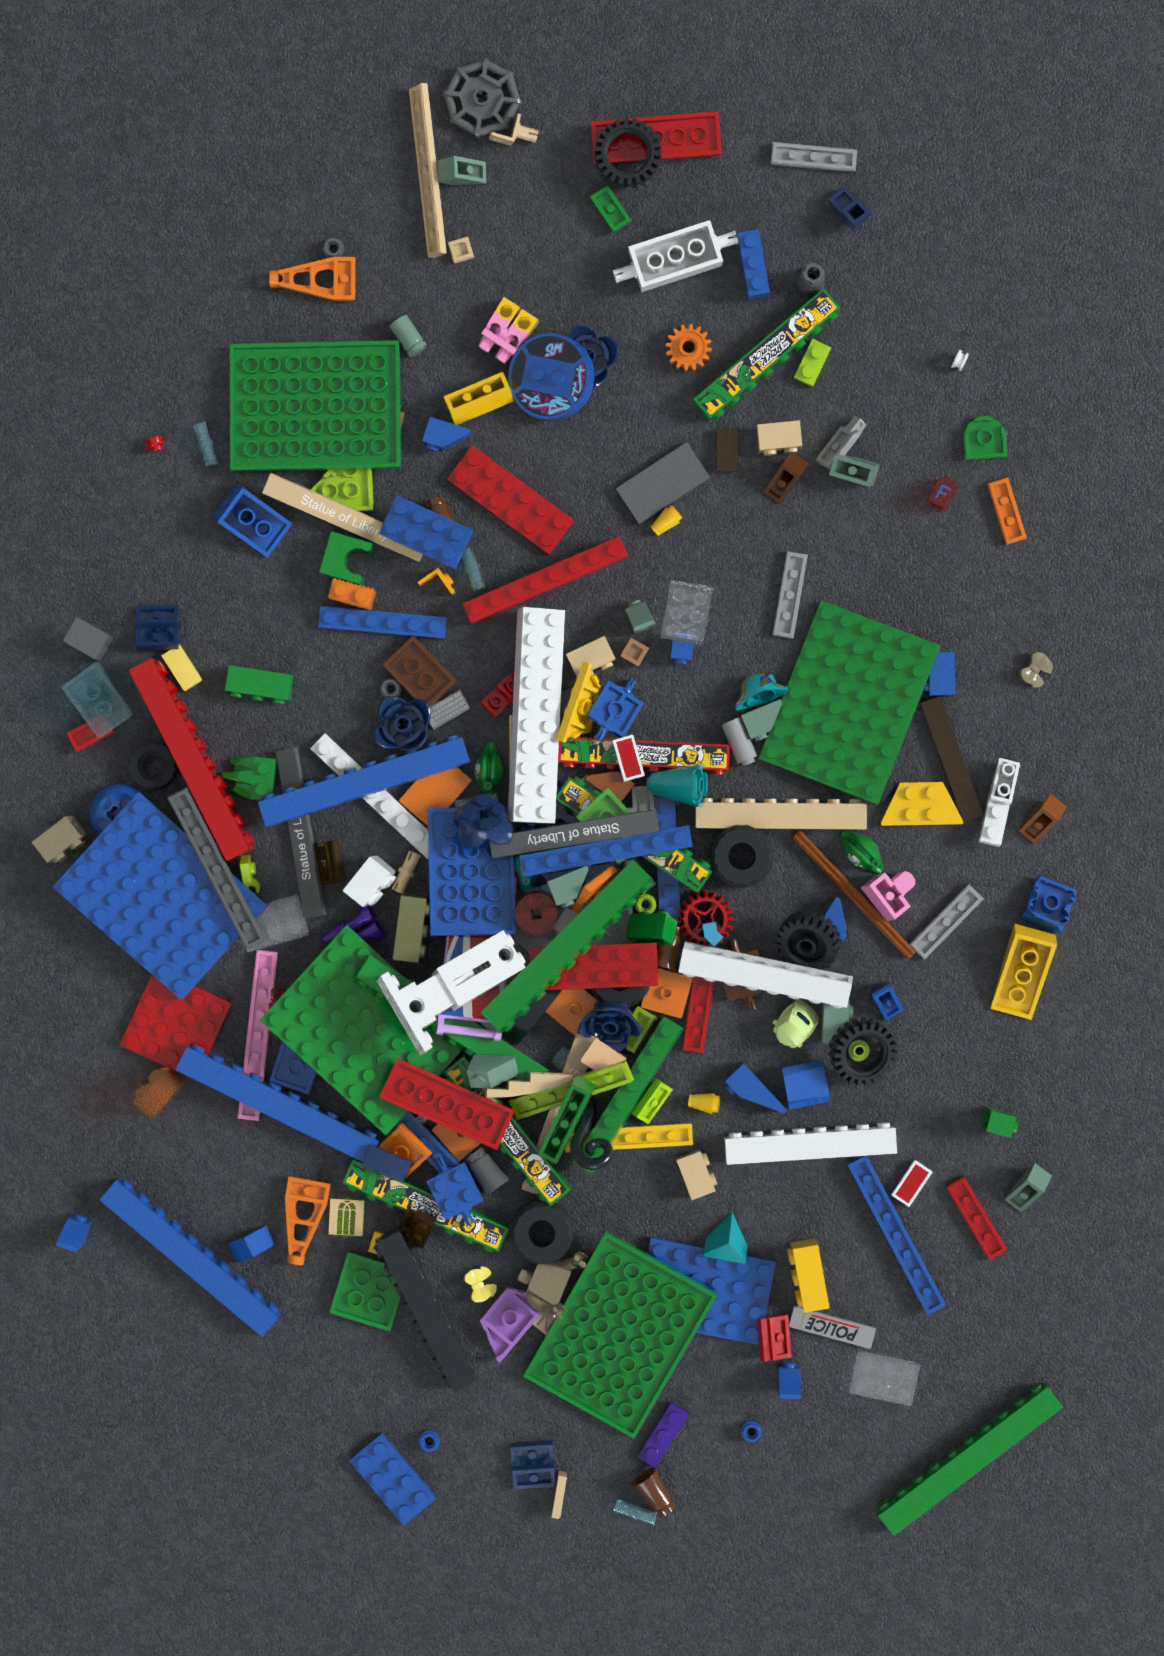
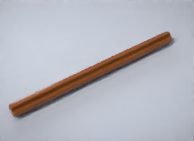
(853, 894)

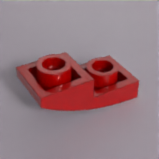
(500, 697)

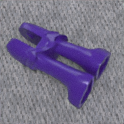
(364, 916)

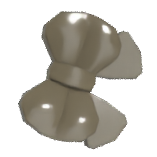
(1030, 673)

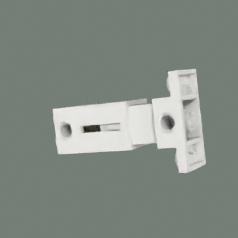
(451, 986)

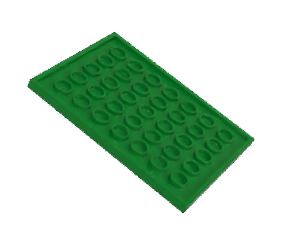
(315, 406)
(850, 702)
(350, 1031)
(620, 1334)

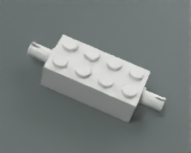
(675, 256)

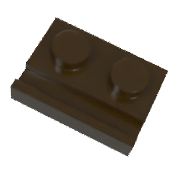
(330, 862)
(416, 1227)

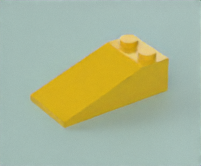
(1023, 971)

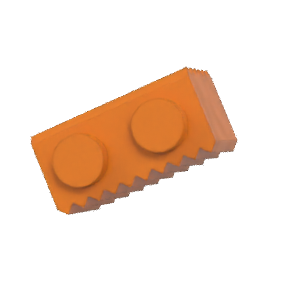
(352, 594)

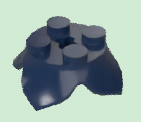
(602, 348)
(394, 712)
(483, 820)
(611, 1023)

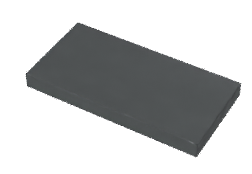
(662, 483)

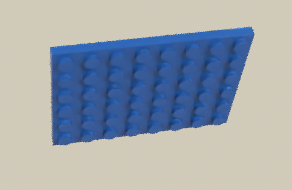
(154, 896)

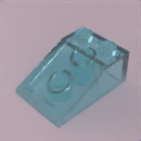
(97, 699)

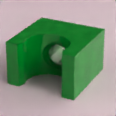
(336, 556)

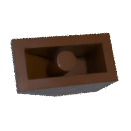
(786, 477)

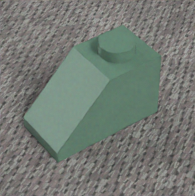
(461, 171)
(854, 469)
(639, 616)
(761, 720)
(568, 886)
(833, 1019)
(491, 1070)
(1028, 1187)

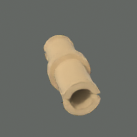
(406, 872)

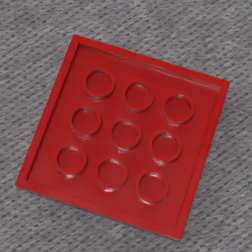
(167, 1025)

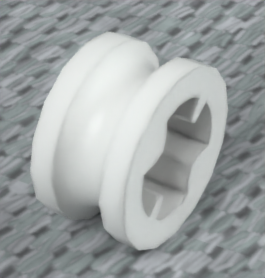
(959, 360)

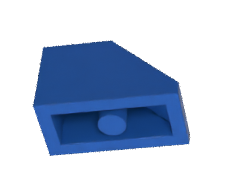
(443, 434)
(835, 913)
(74, 1233)
(789, 1380)

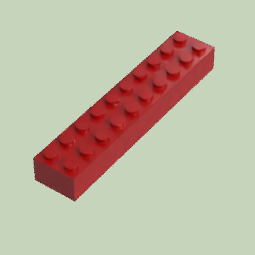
(192, 759)

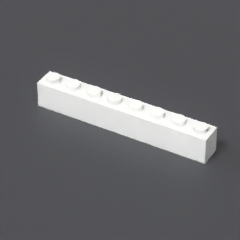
(765, 974)
(810, 1144)

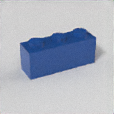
(753, 265)

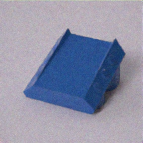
(1049, 904)
(805, 1084)

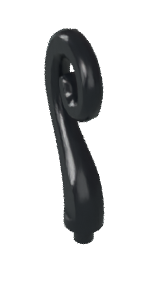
(586, 1123)

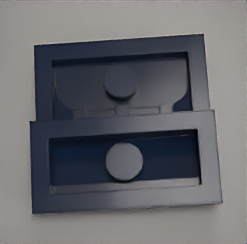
(157, 627)
(533, 1464)

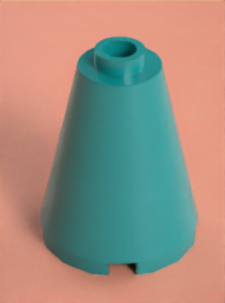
(680, 784)

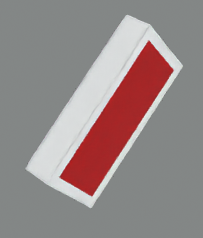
(628, 758)
(911, 1183)

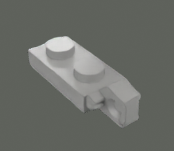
(841, 442)

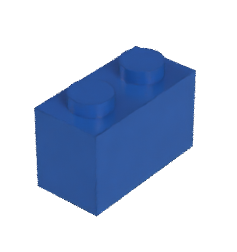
(942, 676)

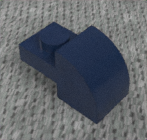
(849, 208)

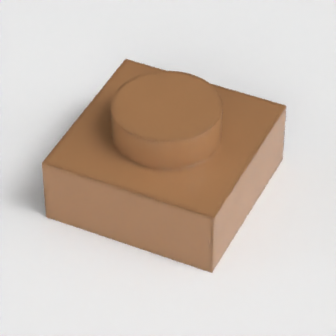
(634, 652)

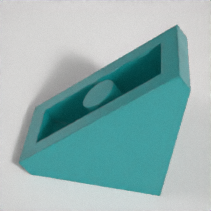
(726, 1242)

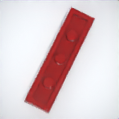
(697, 1015)
(976, 1218)

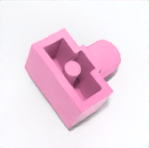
(888, 893)

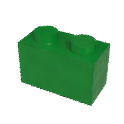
(651, 928)
(999, 1122)

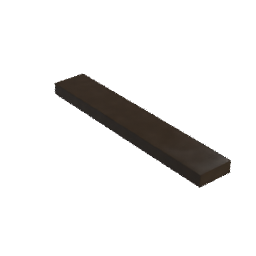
(951, 759)

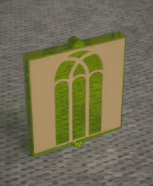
(346, 1217)

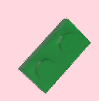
(610, 209)

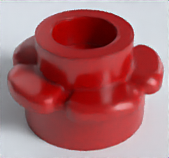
(155, 443)

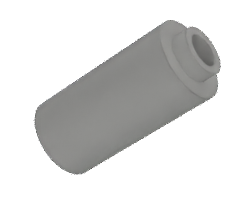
(739, 741)

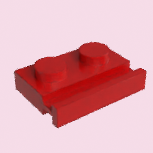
(774, 1337)

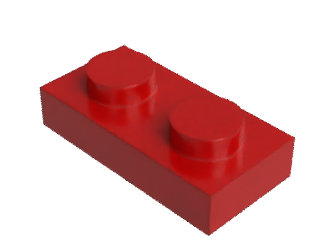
(84, 737)

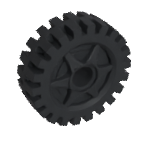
(801, 928)

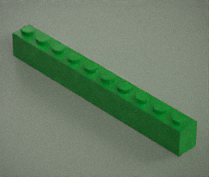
(567, 946)
(372, 969)
(969, 1458)

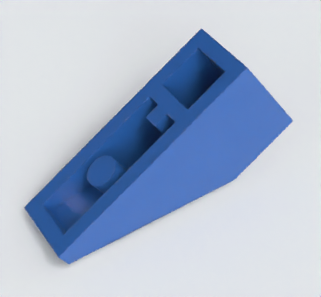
(749, 1087)

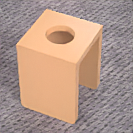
(601, 1055)

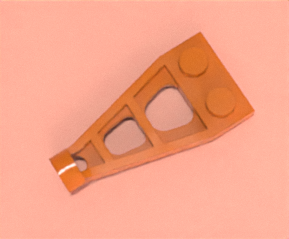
(344, 278)
(309, 1191)

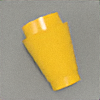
(667, 519)
(705, 1102)

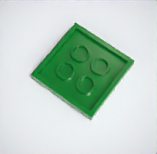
(366, 1292)

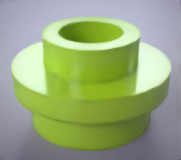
(641, 898)
(858, 1043)

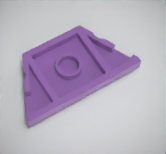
(508, 1320)

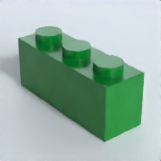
(259, 684)

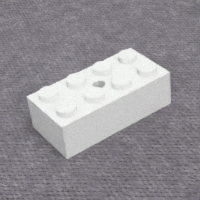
(369, 881)

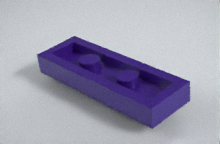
(663, 1434)

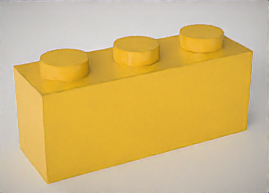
(478, 398)

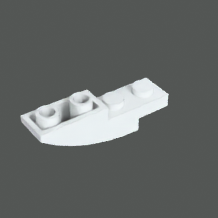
(998, 802)

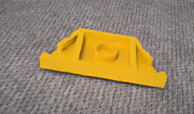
(581, 700)
(921, 805)

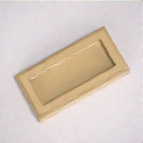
(559, 1494)

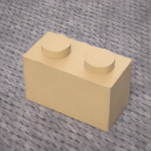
(779, 437)
(595, 653)
(696, 1174)

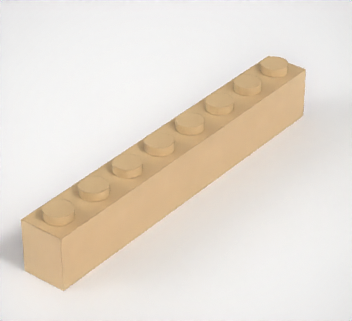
(782, 815)

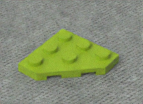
(348, 487)

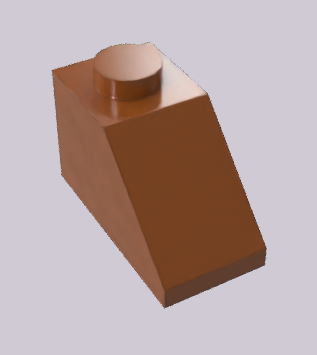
(611, 780)
(1043, 818)

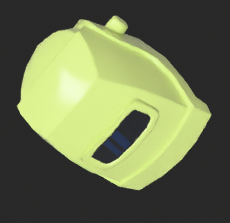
(795, 1024)

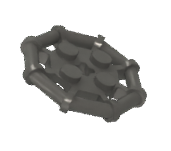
(481, 85)

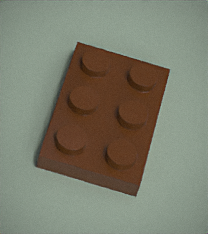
(420, 672)

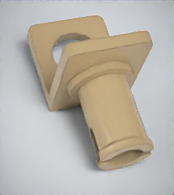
(517, 132)

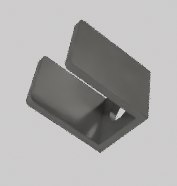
(88, 639)

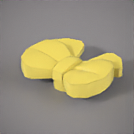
(480, 1291)

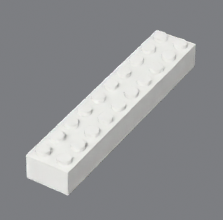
(536, 715)

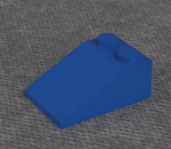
(252, 520)

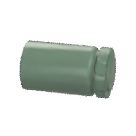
(408, 336)

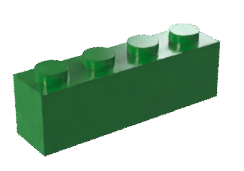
(567, 1119)

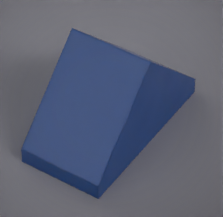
(886, 1001)
(251, 1244)

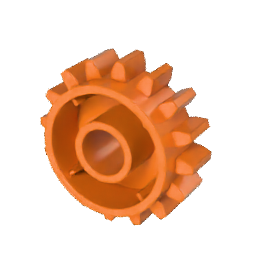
(688, 336)

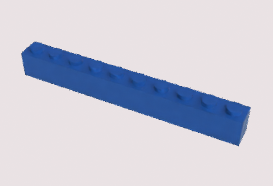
(363, 782)
(276, 1103)
(190, 1256)

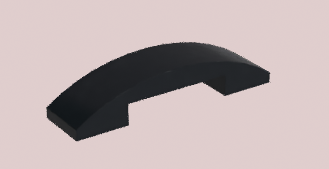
(526, 1022)

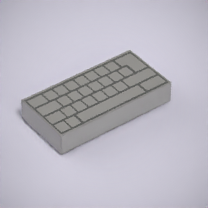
(448, 709)

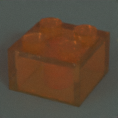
(160, 1090)

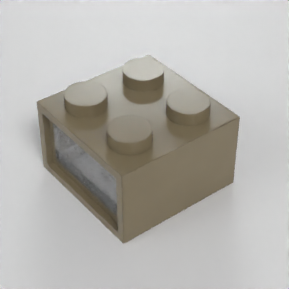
(61, 839)

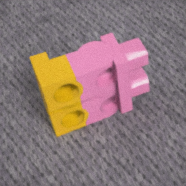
(506, 337)

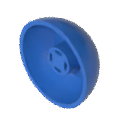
(105, 801)

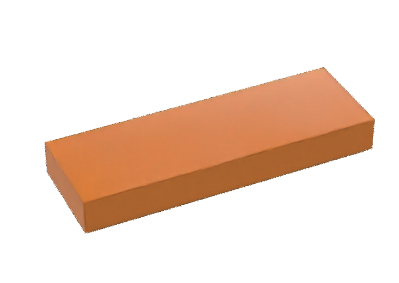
(1006, 511)

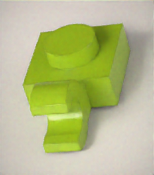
(247, 871)

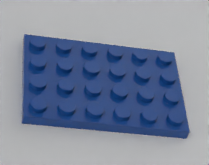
(467, 886)
(740, 1287)

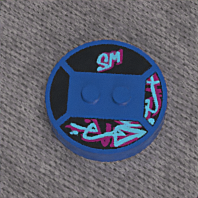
(551, 376)

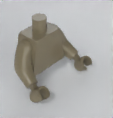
(549, 1283)

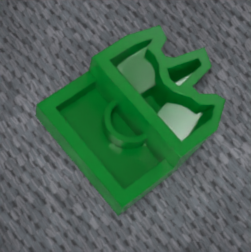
(251, 777)

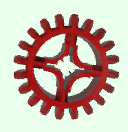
(690, 907)

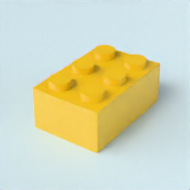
(808, 1275)

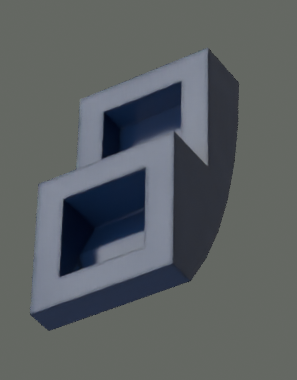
(387, 1163)

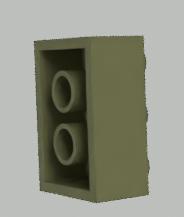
(411, 929)

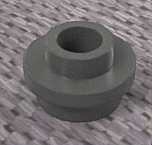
(333, 242)
(383, 688)

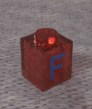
(942, 493)

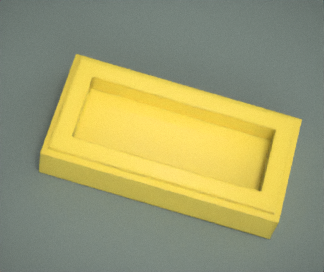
(182, 668)

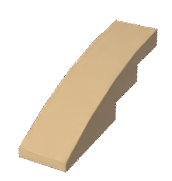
(535, 1083)

